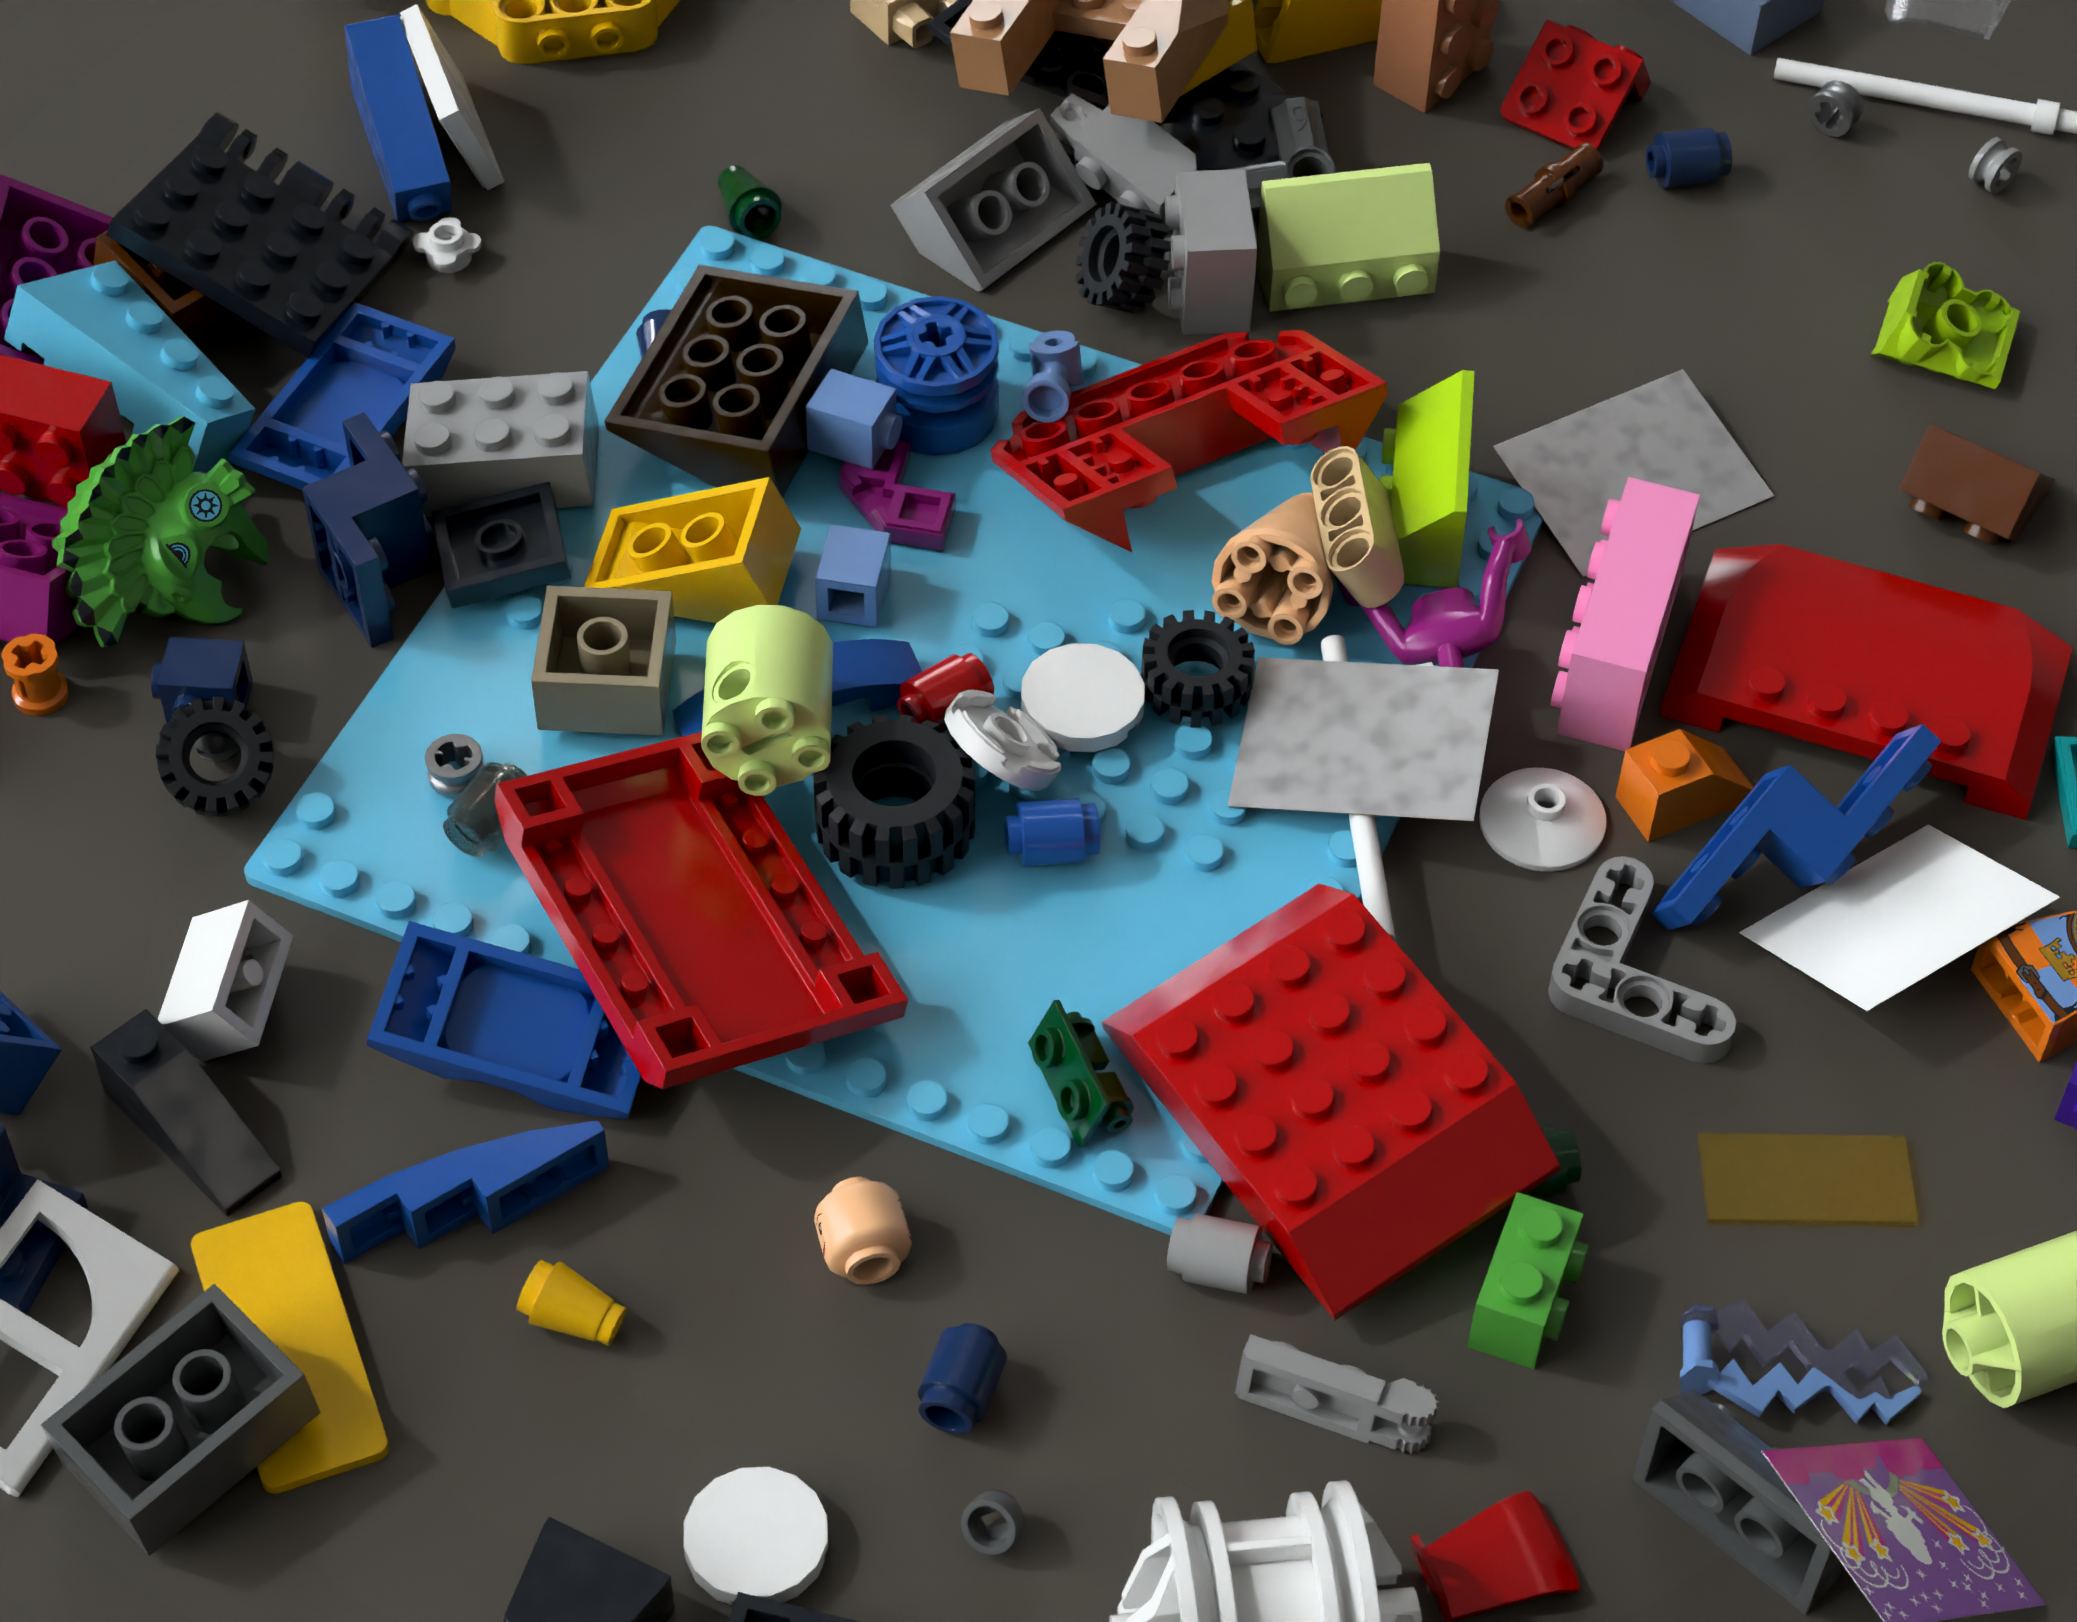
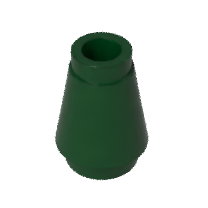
(749, 203)

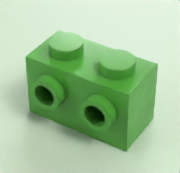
(1525, 1281)

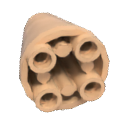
(1275, 574)

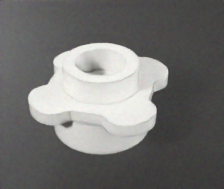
(447, 245)

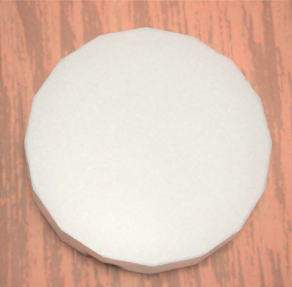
(1083, 696)
(1003, 742)
(756, 1535)

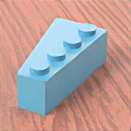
(113, 331)

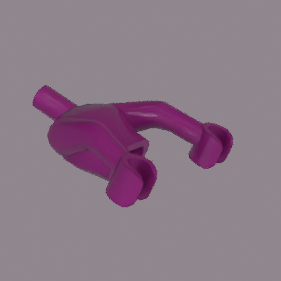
(1448, 621)

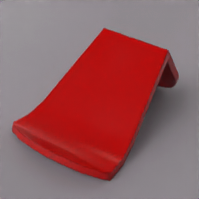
(1496, 1559)

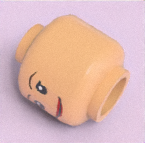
(863, 1230)

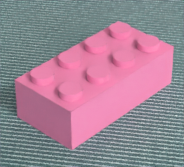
(1623, 613)

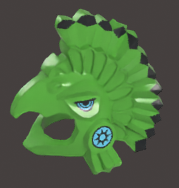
(144, 532)

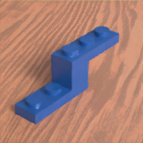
(1797, 829)

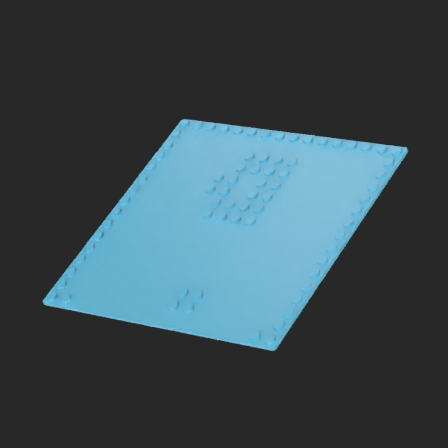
(990, 937)

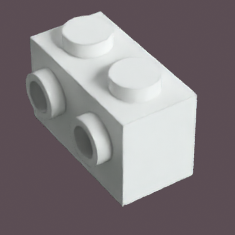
(225, 980)

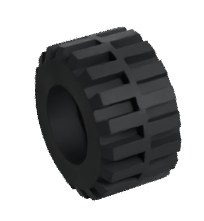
(903, 840)

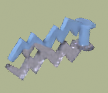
(1824, 1365)

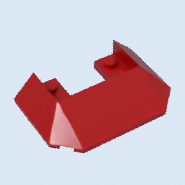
(1180, 412)

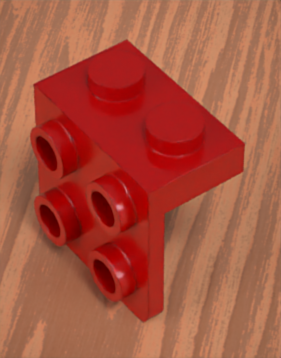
(1573, 86)

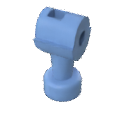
(1054, 368)

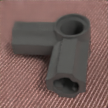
(1299, 145)

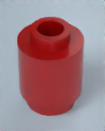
(935, 688)

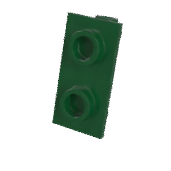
(1068, 1057)

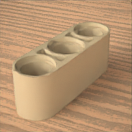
(1357, 527)

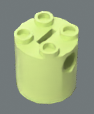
(768, 697)
(2016, 1322)

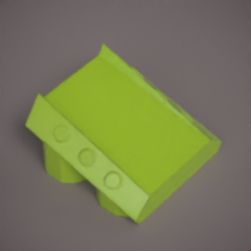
(1947, 327)

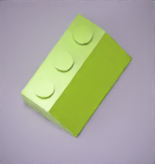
(1431, 479)

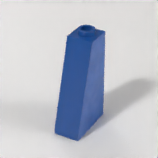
(397, 119)

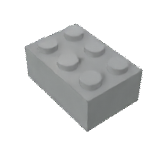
(502, 437)

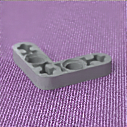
(1605, 969)

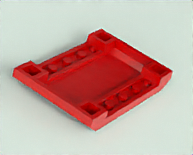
(689, 912)

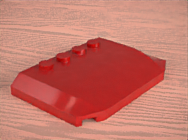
(1866, 655)

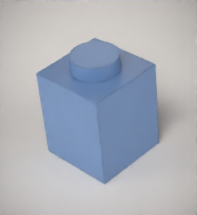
(852, 419)
(853, 575)

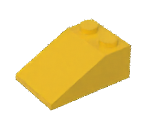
(706, 546)

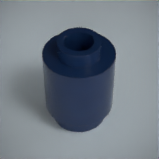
(1689, 157)
(961, 1378)

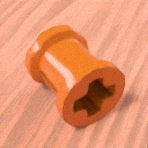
(33, 667)

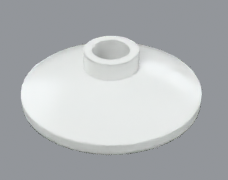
(1541, 837)

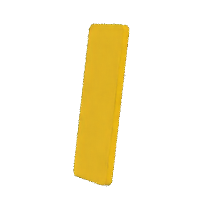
(286, 1286)

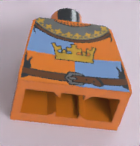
(2034, 980)

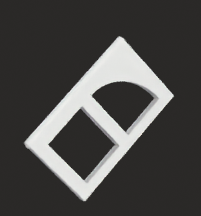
(124, 1288)

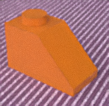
(1678, 783)

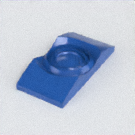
(354, 370)
(502, 1022)

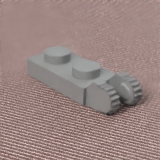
(1336, 1396)

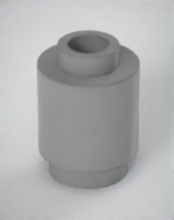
(1219, 1253)

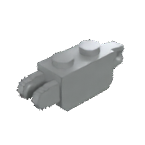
(1122, 154)

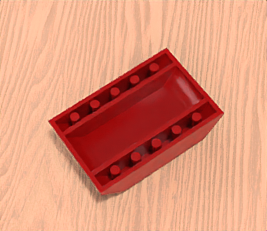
(1336, 1095)

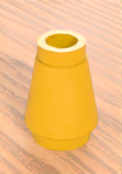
(569, 1304)

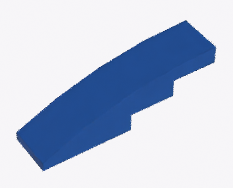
(486, 1180)

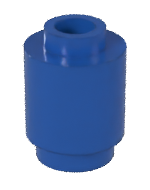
(1052, 832)

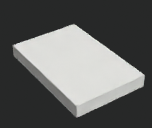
(451, 98)

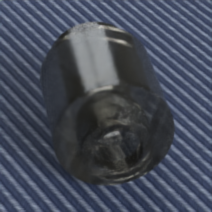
(473, 816)

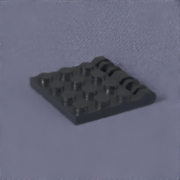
(258, 242)

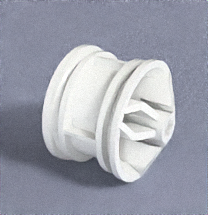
(1269, 1569)

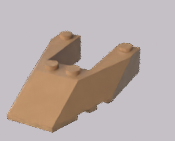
(1145, 68)

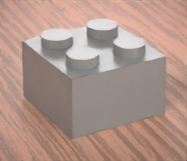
(1211, 251)

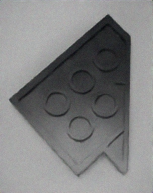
(1225, 120)

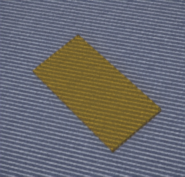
(1807, 1179)

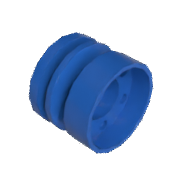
(943, 371)

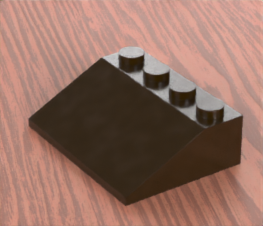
(735, 373)

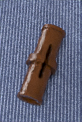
(1533, 199)

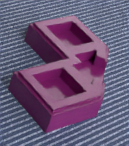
(906, 512)

